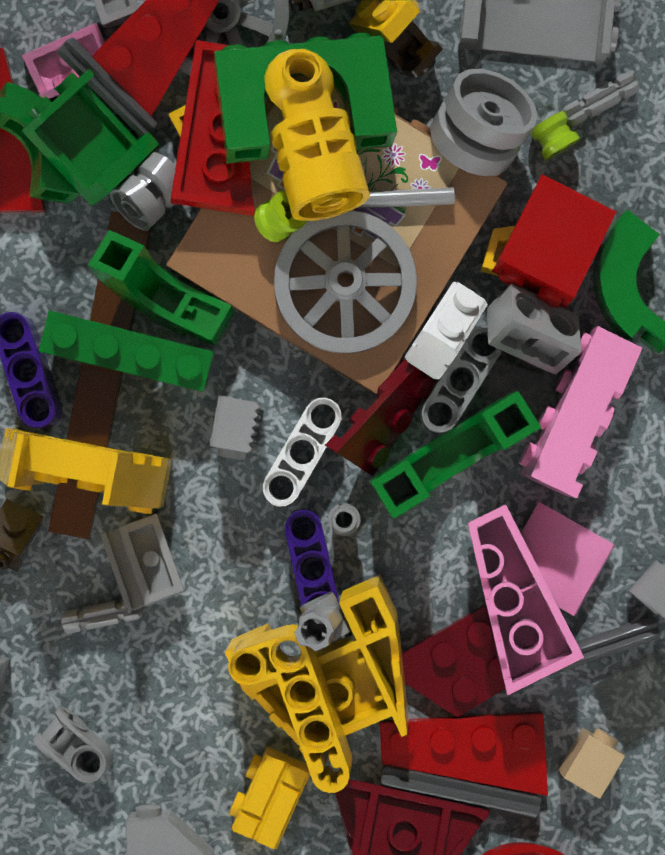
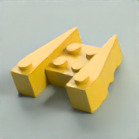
(124, 476)
(360, 670)

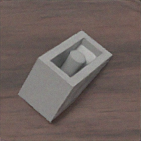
(161, 833)

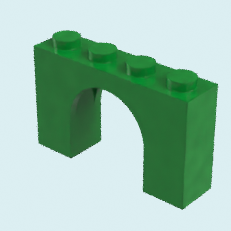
(358, 76)
(478, 436)

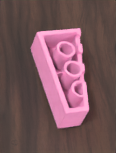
(579, 412)
(522, 611)

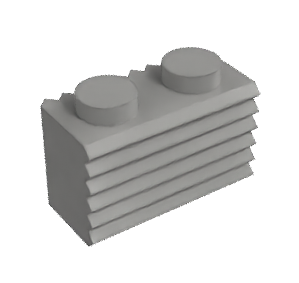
(235, 427)

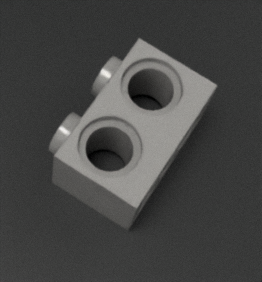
(533, 329)

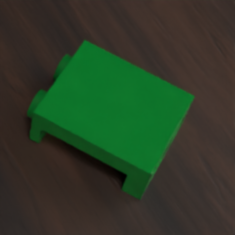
(85, 139)

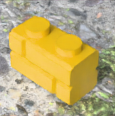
(270, 798)

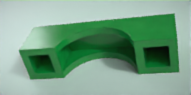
(125, 351)

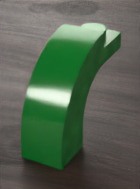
(46, 180)
(140, 282)
(617, 285)

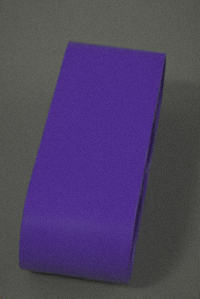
(42, 386)
(311, 547)

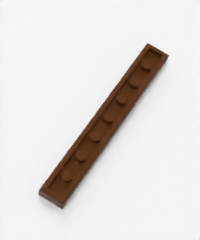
(94, 402)

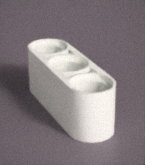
(295, 471)

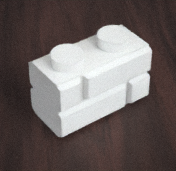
(446, 330)

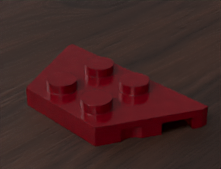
(456, 664)
(403, 822)

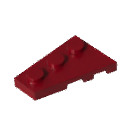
(378, 427)

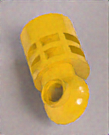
(313, 140)

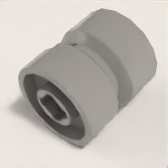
(147, 193)

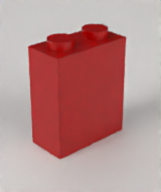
(554, 242)

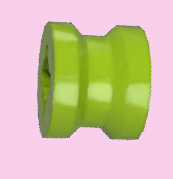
(554, 135)
(275, 218)

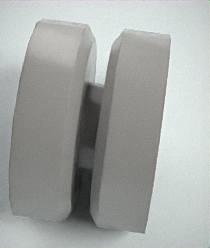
(483, 122)

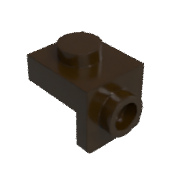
(412, 52)
(17, 531)

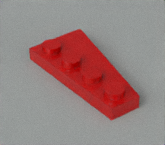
(201, 168)
(483, 749)

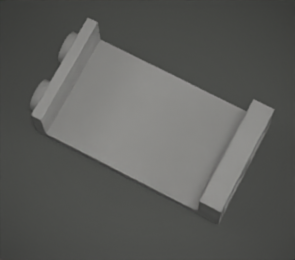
(541, 28)

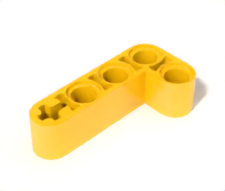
(300, 707)

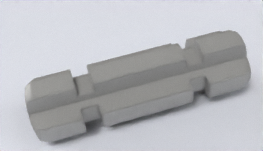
(601, 99)
(97, 616)

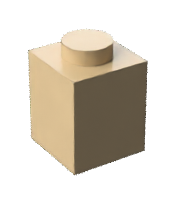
(592, 761)

